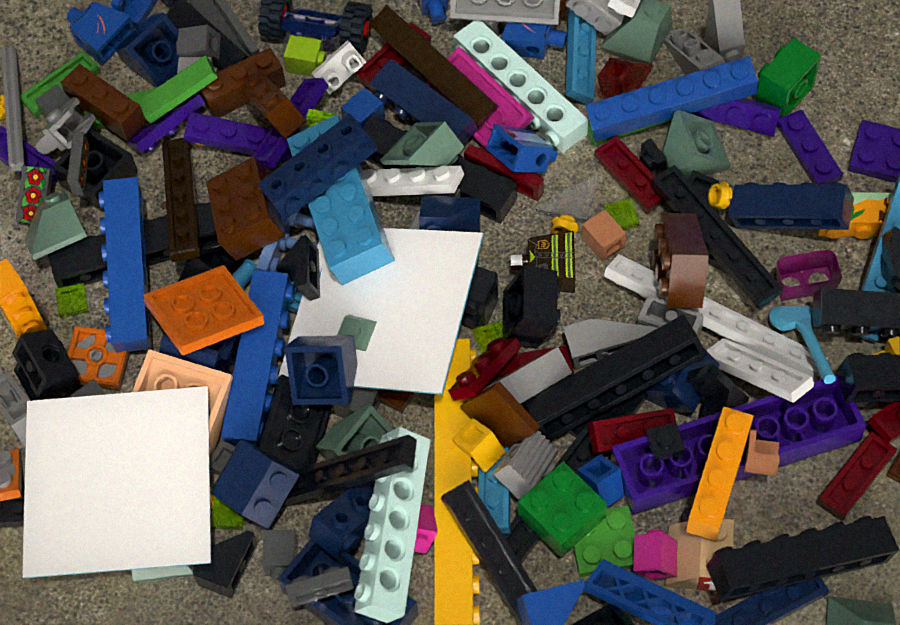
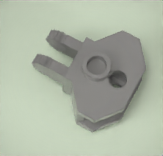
(61, 127)

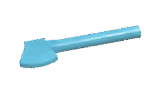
(801, 318)

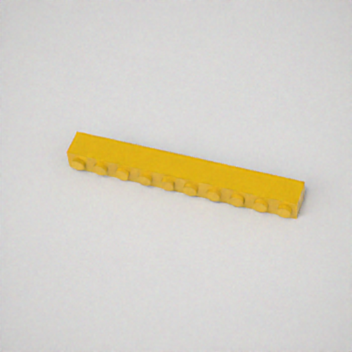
(452, 466)

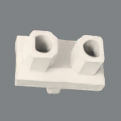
(339, 66)

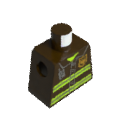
(553, 253)

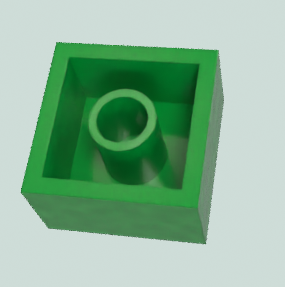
(788, 76)
(562, 509)

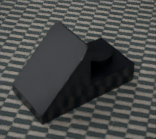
(303, 267)
(716, 388)

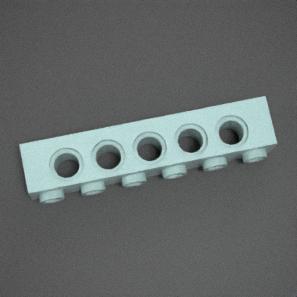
(533, 88)
(395, 501)

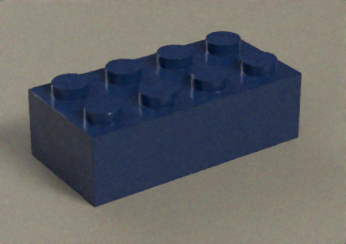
(339, 607)

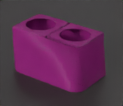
(812, 262)

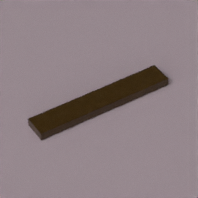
(433, 65)
(180, 200)

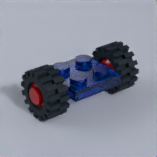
(353, 25)

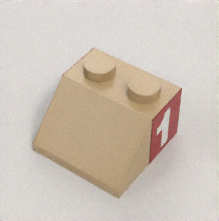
(695, 554)

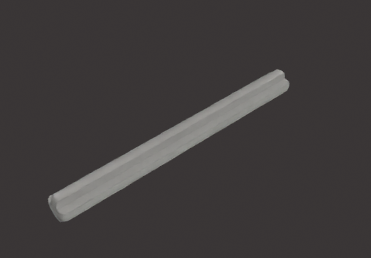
(12, 108)

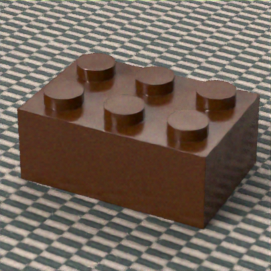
(242, 211)
(680, 260)

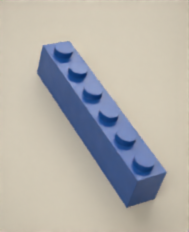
(661, 100)
(125, 264)
(258, 358)

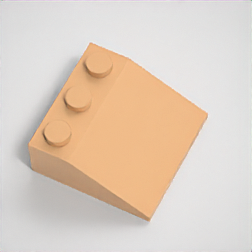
(168, 372)

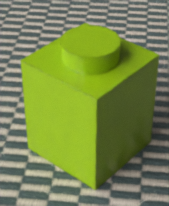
(303, 55)

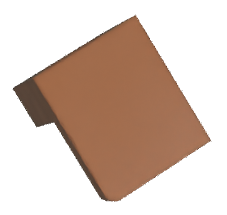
(603, 235)
(761, 456)

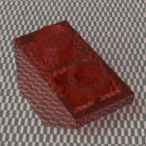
(622, 76)

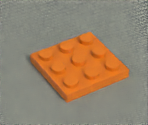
(203, 309)

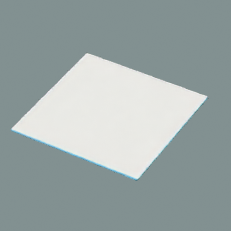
(413, 302)
(117, 482)

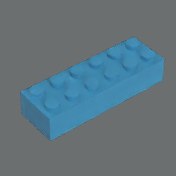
(346, 217)

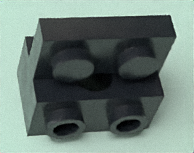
(43, 365)

